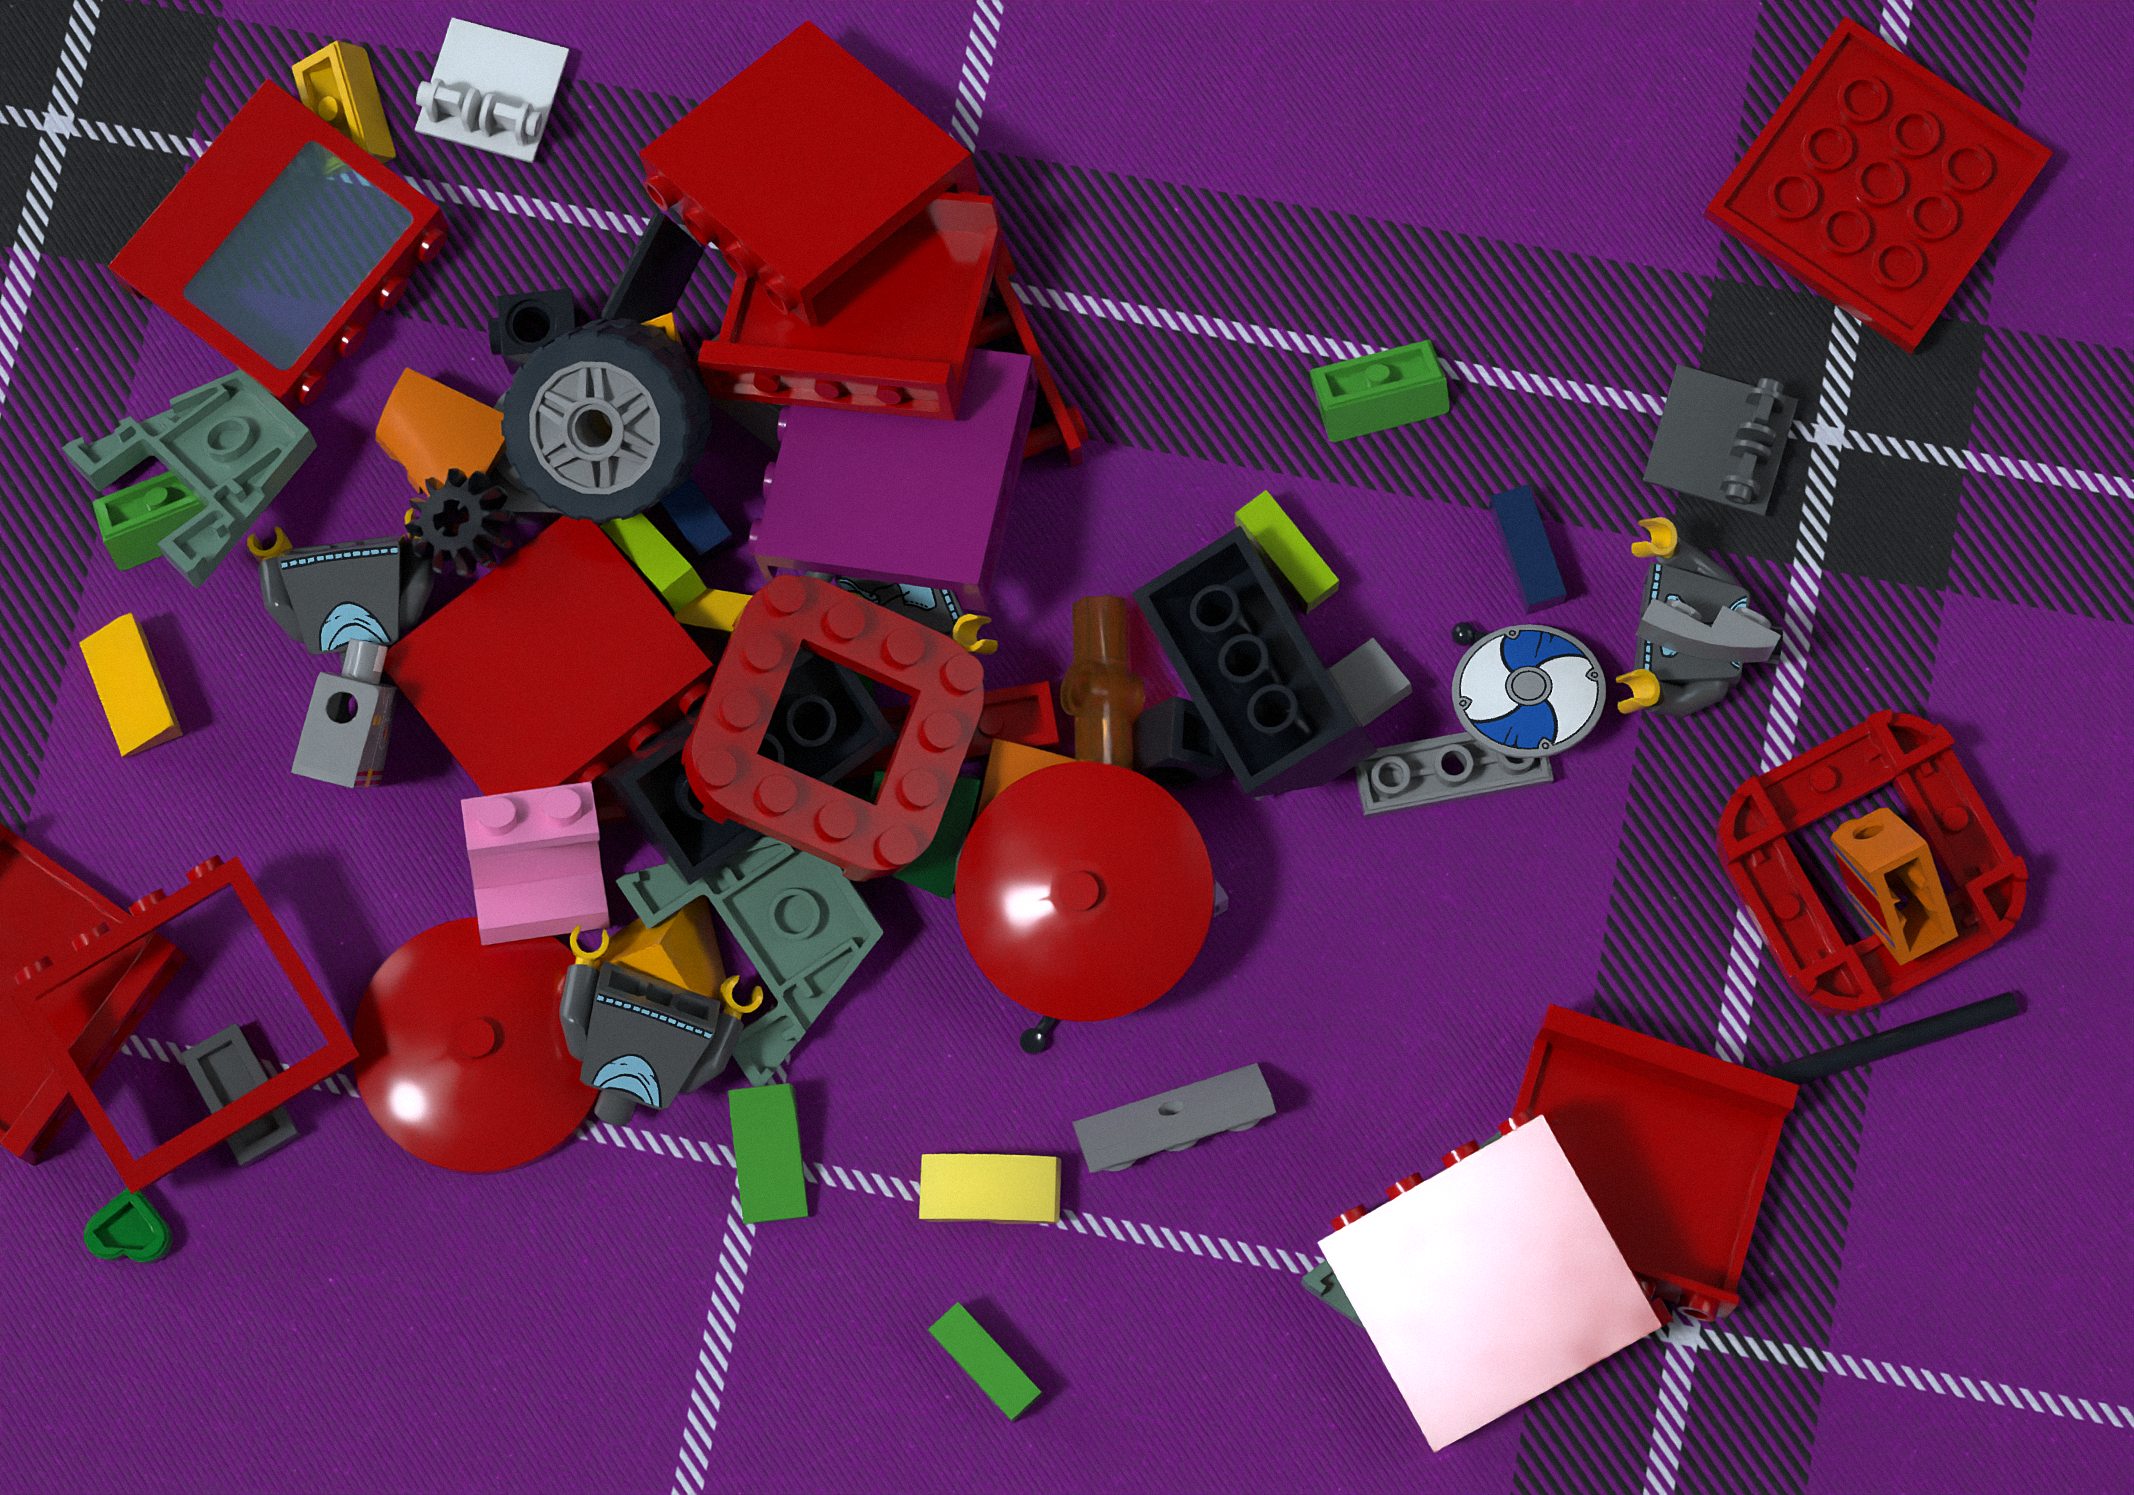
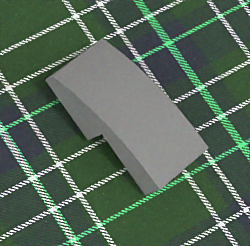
(1733, 637)

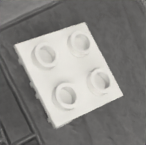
(491, 90)

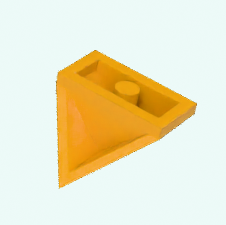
(675, 950)

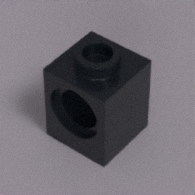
(516, 311)
(1175, 745)

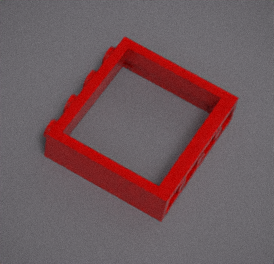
(149, 915)

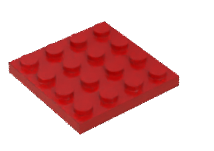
(1878, 184)

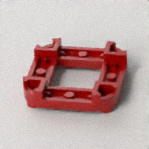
(799, 809)
(1946, 810)

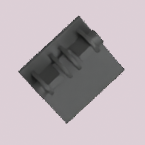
(1721, 439)

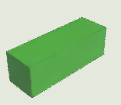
(985, 1362)

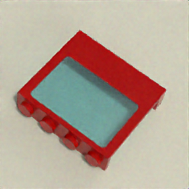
(282, 245)

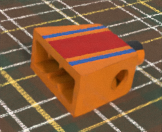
(1888, 857)

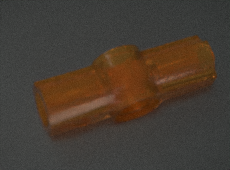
(1100, 682)

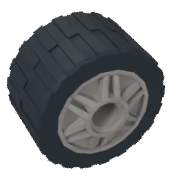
(567, 447)

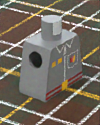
(335, 744)

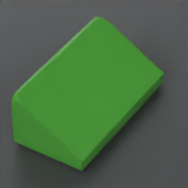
(1380, 391)
(142, 516)

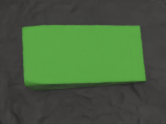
(768, 1153)

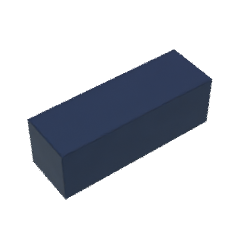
(697, 521)
(1527, 549)

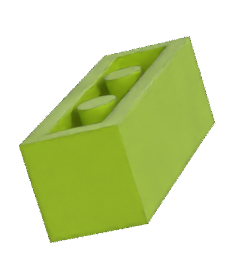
(1287, 551)
(655, 560)

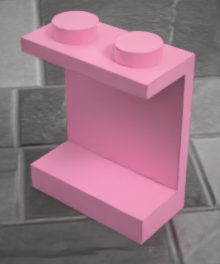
(535, 862)

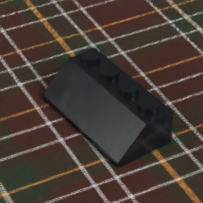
(1253, 669)
(819, 728)

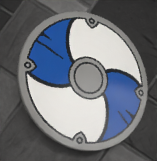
(1528, 691)

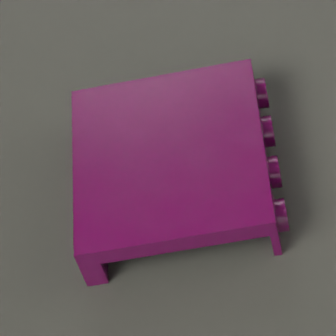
(901, 492)

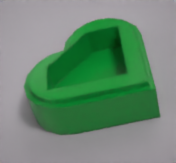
(130, 1229)

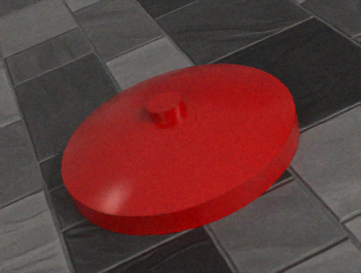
(1085, 891)
(471, 1051)

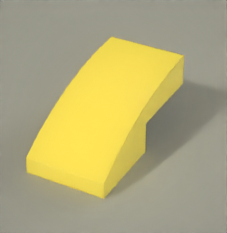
(990, 1188)

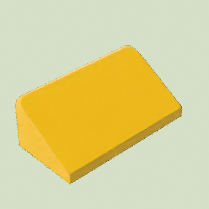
(343, 92)
(130, 686)

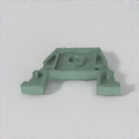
(225, 445)
(793, 921)

